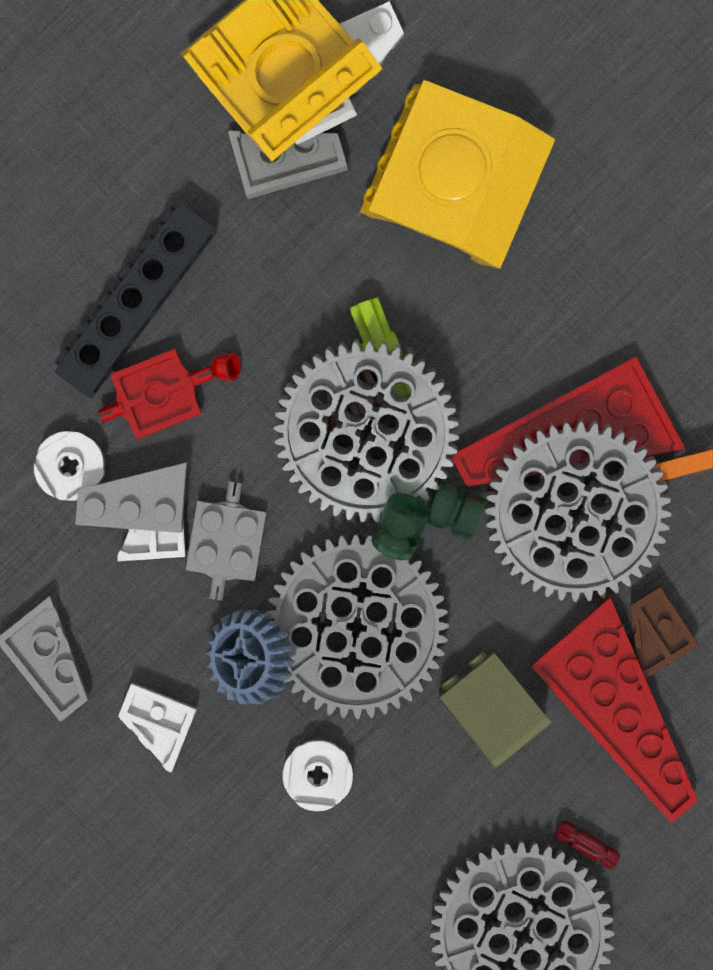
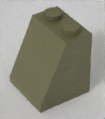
(493, 707)

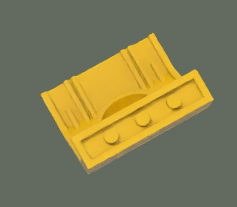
(280, 68)
(458, 172)

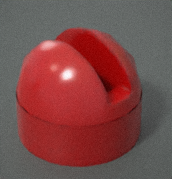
(226, 366)

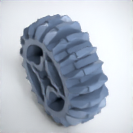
(241, 664)

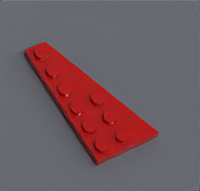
(616, 397)
(607, 692)

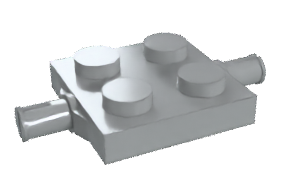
(225, 541)

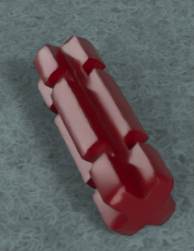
(587, 844)

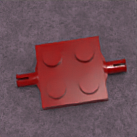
(155, 394)

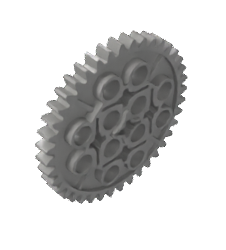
(340, 376)
(632, 485)
(393, 675)
(502, 874)

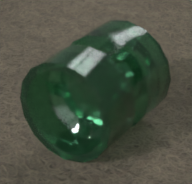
(456, 511)
(401, 526)

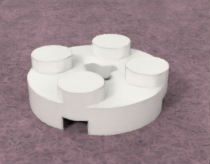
(50, 460)
(330, 790)

